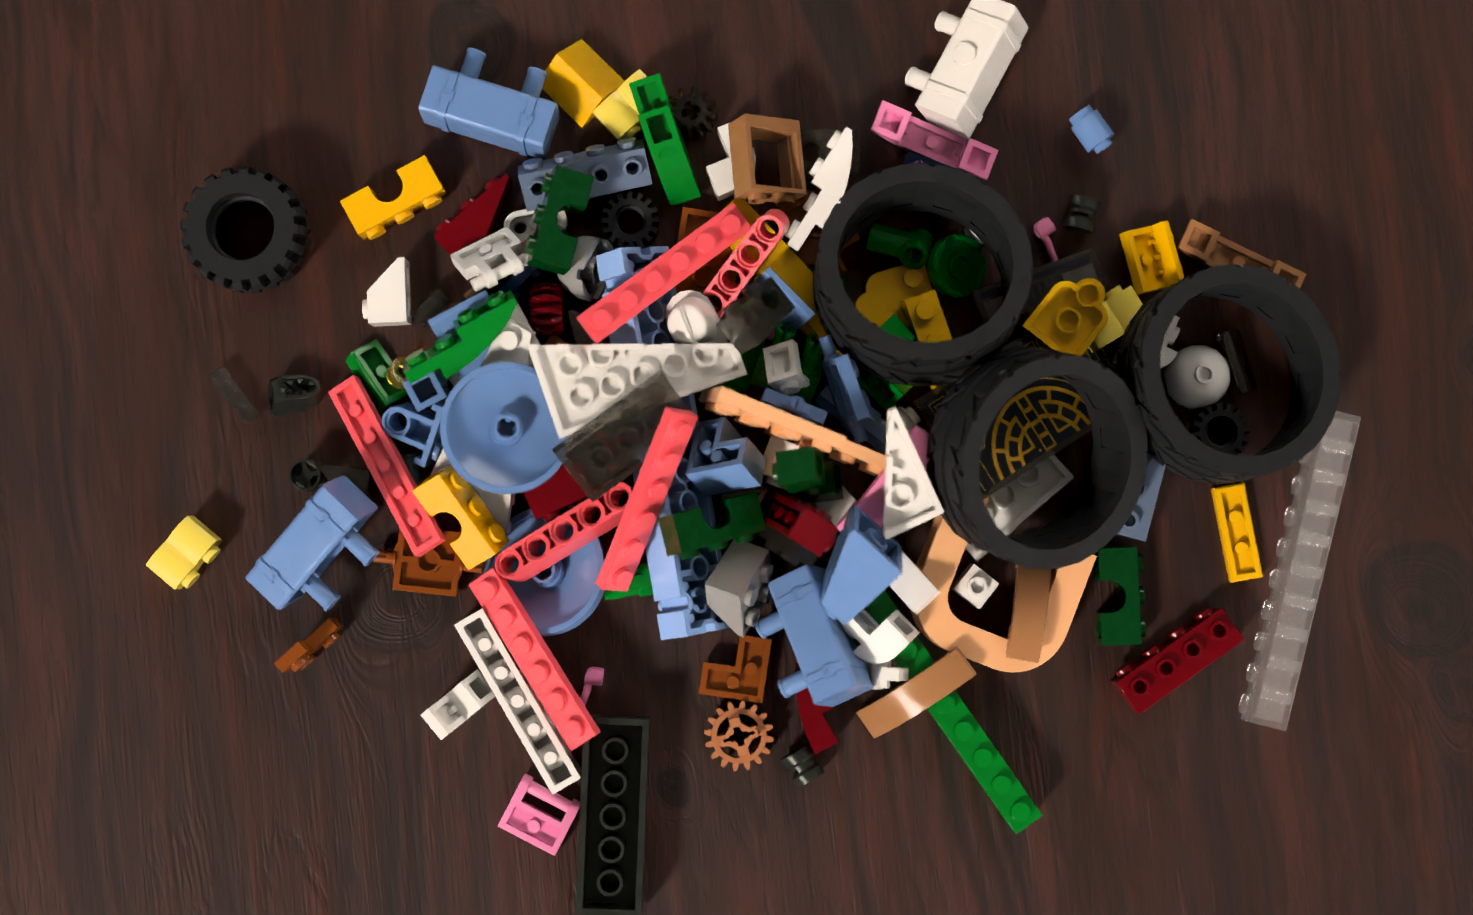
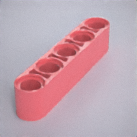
(743, 263)
(554, 536)

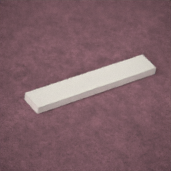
(912, 584)

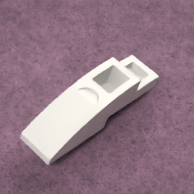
(831, 178)

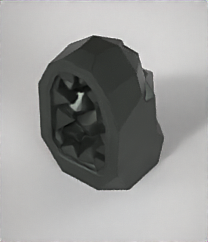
(293, 394)

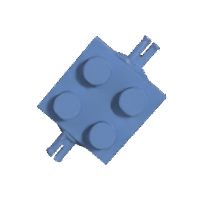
(841, 378)
(793, 405)

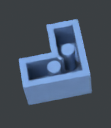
(723, 459)

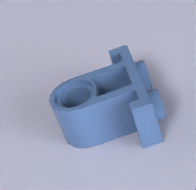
(421, 429)

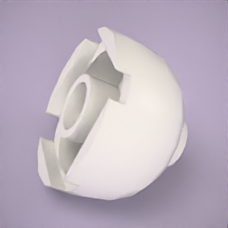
(1197, 377)

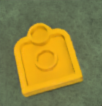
(887, 289)
(1070, 316)

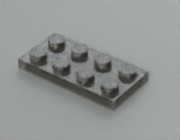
(618, 438)

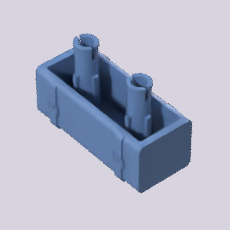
(489, 110)
(312, 543)
(818, 641)

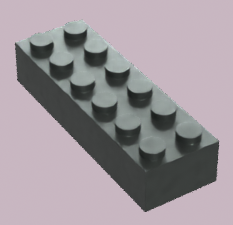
(613, 817)

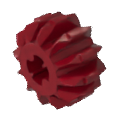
(547, 309)

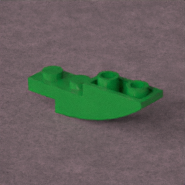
(664, 139)
(475, 332)

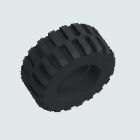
(212, 206)

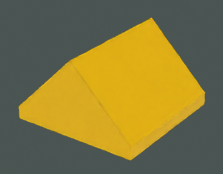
(580, 81)

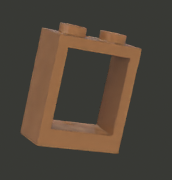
(790, 158)

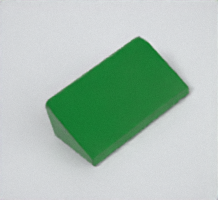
(371, 365)

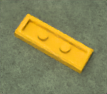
(1236, 532)

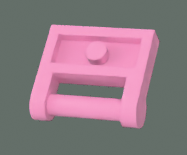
(534, 824)

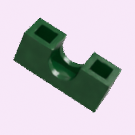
(549, 246)
(807, 475)
(736, 519)
(1123, 623)

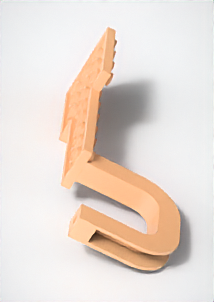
(941, 548)

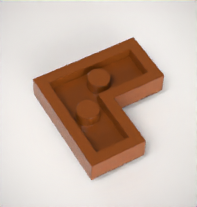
(302, 653)
(746, 678)

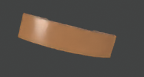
(1212, 250)
(1028, 614)
(916, 694)

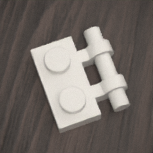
(487, 253)

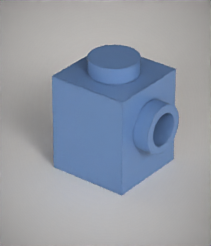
(426, 389)

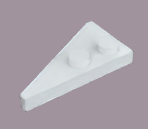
(907, 489)

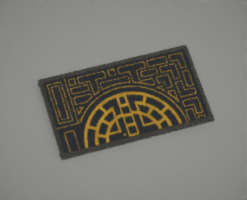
(1029, 425)

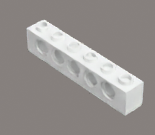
(519, 702)

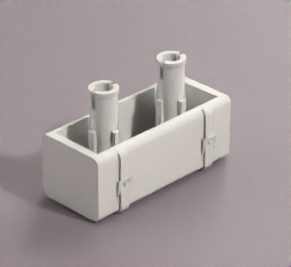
(969, 66)

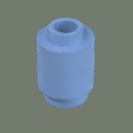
(1091, 129)

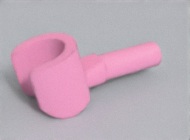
(1042, 230)
(593, 676)

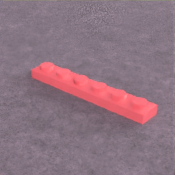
(664, 273)
(386, 465)
(646, 499)
(534, 658)

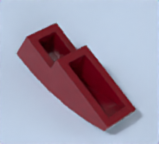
(813, 720)

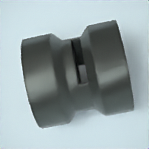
(1081, 214)
(301, 476)
(802, 764)

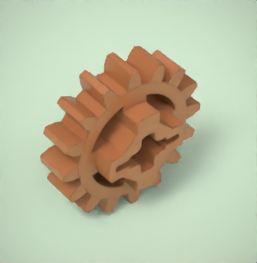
(742, 748)

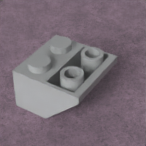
(739, 586)

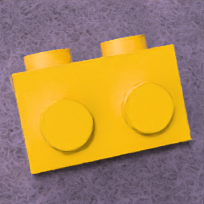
(1151, 257)

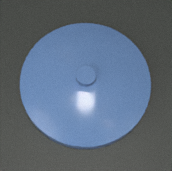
(500, 429)
(563, 592)

